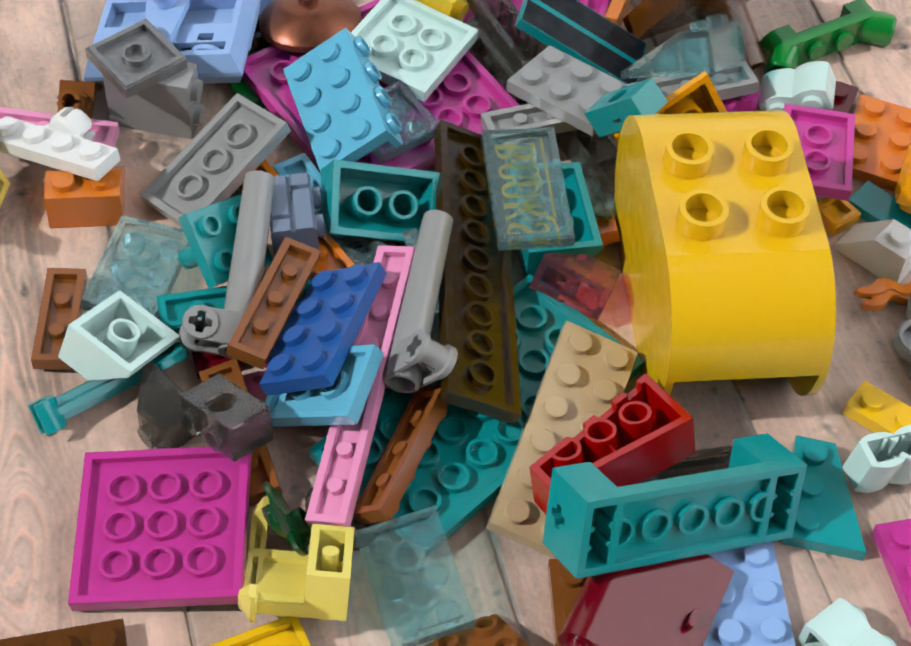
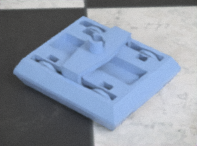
(205, 31)

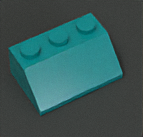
(375, 199)
(584, 223)

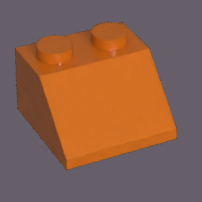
(83, 201)

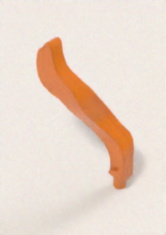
(882, 292)

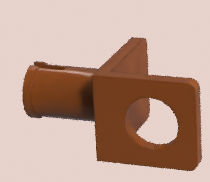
(78, 95)

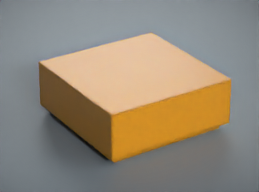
(837, 215)

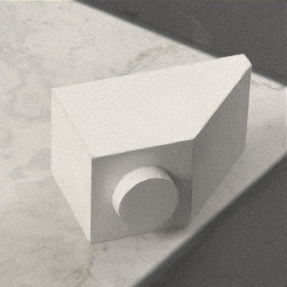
(879, 248)

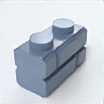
(294, 211)

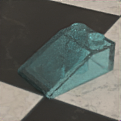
(705, 46)

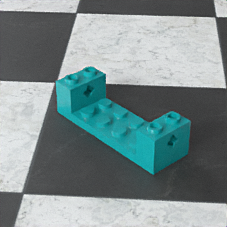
(673, 516)

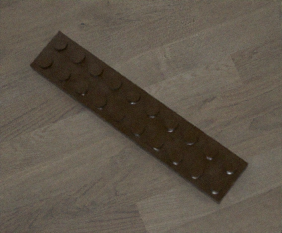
(475, 284)

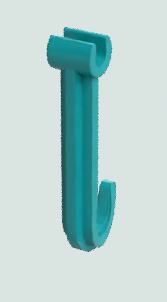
(52, 411)

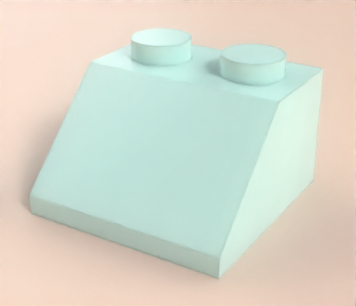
(114, 339)

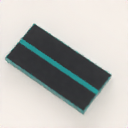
(581, 34)

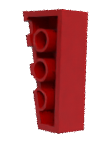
(627, 443)

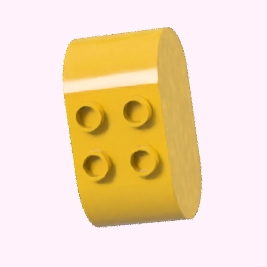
(723, 249)

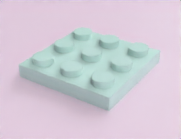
(414, 44)

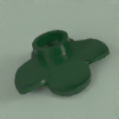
(285, 521)

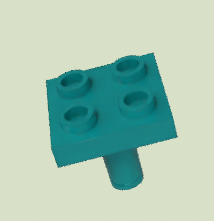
(212, 240)

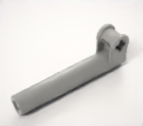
(244, 275)
(414, 356)

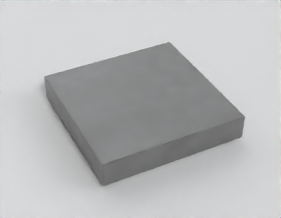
(136, 58)

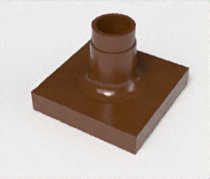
(660, 16)

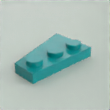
(825, 509)

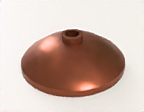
(306, 23)

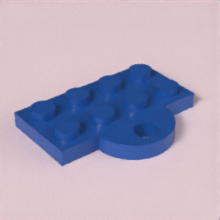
(322, 329)

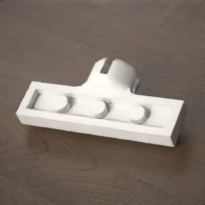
(59, 144)

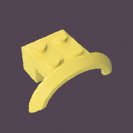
(296, 585)

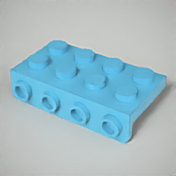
(342, 100)

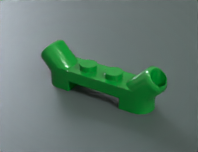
(856, 24)

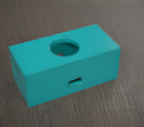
(635, 99)

